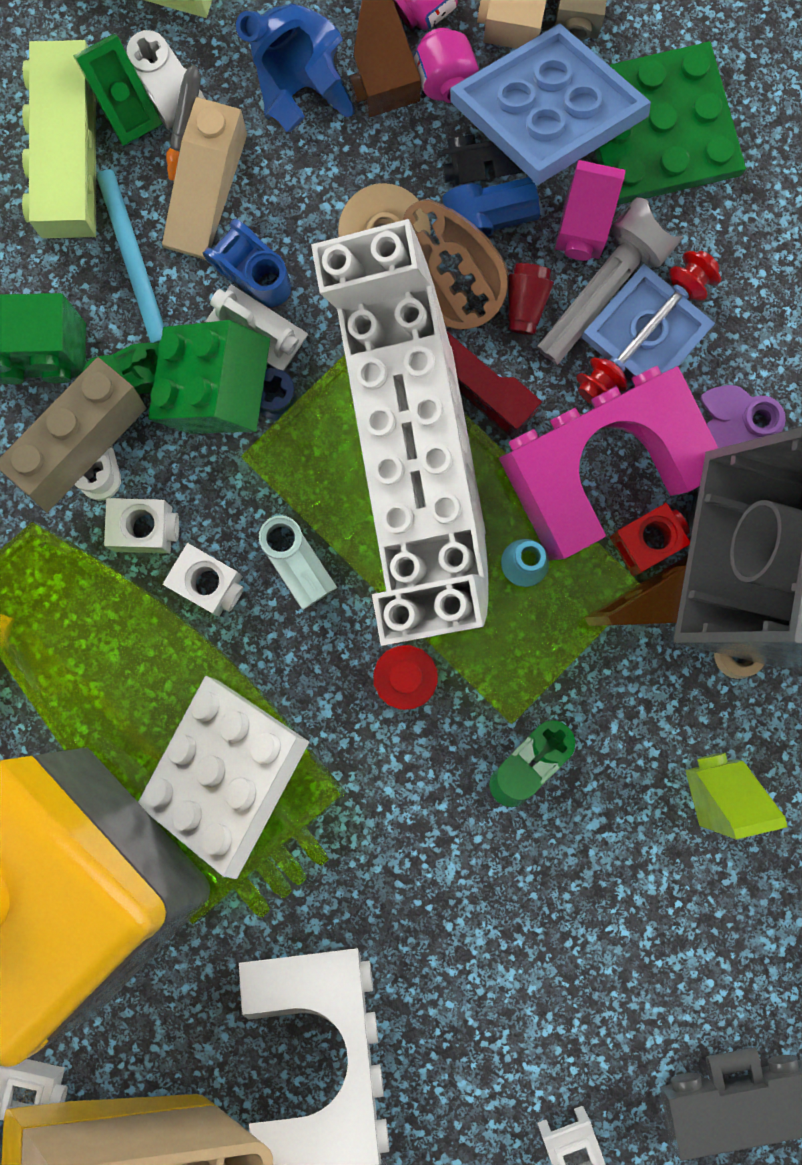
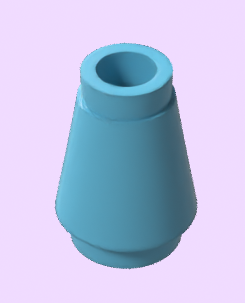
(516, 570)

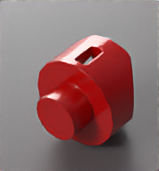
(405, 677)

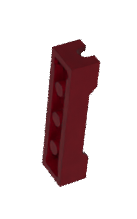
(498, 398)

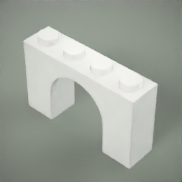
(333, 989)

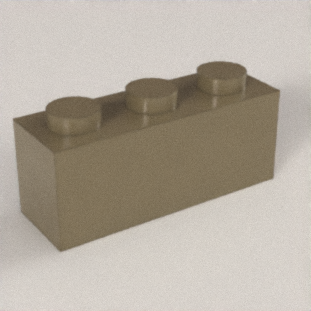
(72, 434)

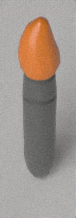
(188, 92)

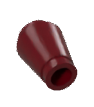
(527, 296)

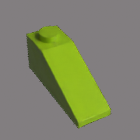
(731, 798)

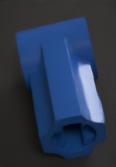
(495, 205)

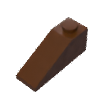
(383, 62)
(647, 603)

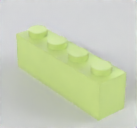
(60, 142)

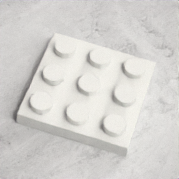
(222, 776)

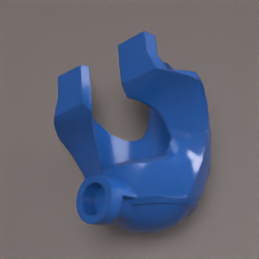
(293, 51)

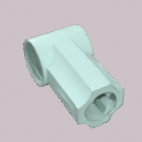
(298, 565)

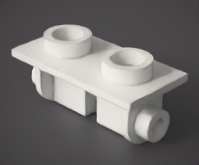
(246, 311)

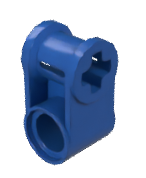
(244, 259)

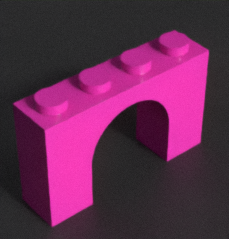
(546, 467)

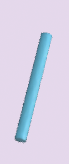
(131, 254)

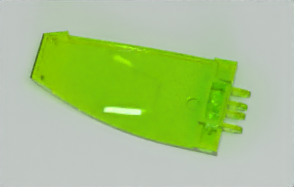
(118, 676)

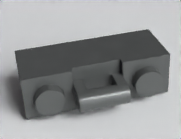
(734, 1112)

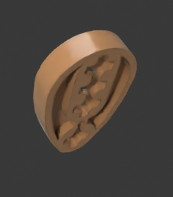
(479, 258)

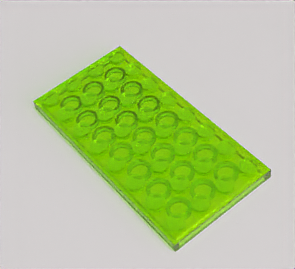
(529, 632)

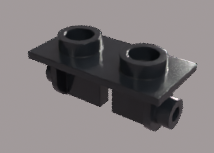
(468, 159)

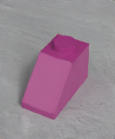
(589, 210)

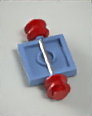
(649, 324)

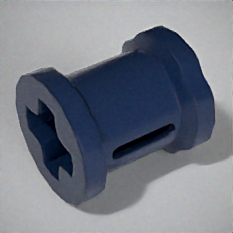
(273, 379)

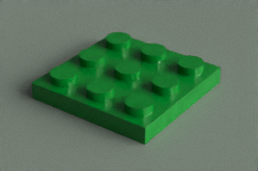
(688, 129)

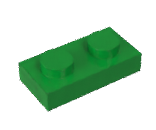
(118, 89)

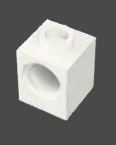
(120, 520)
(190, 566)

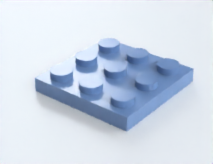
(549, 103)

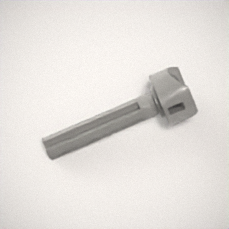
(639, 240)

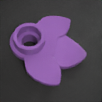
(733, 415)

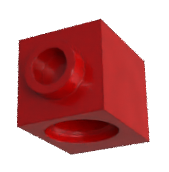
(633, 549)

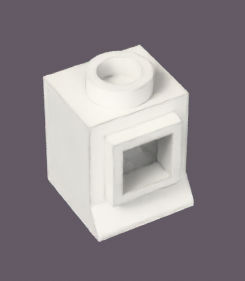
(30, 1085)
(573, 1143)

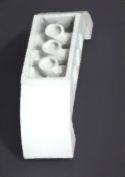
(409, 433)

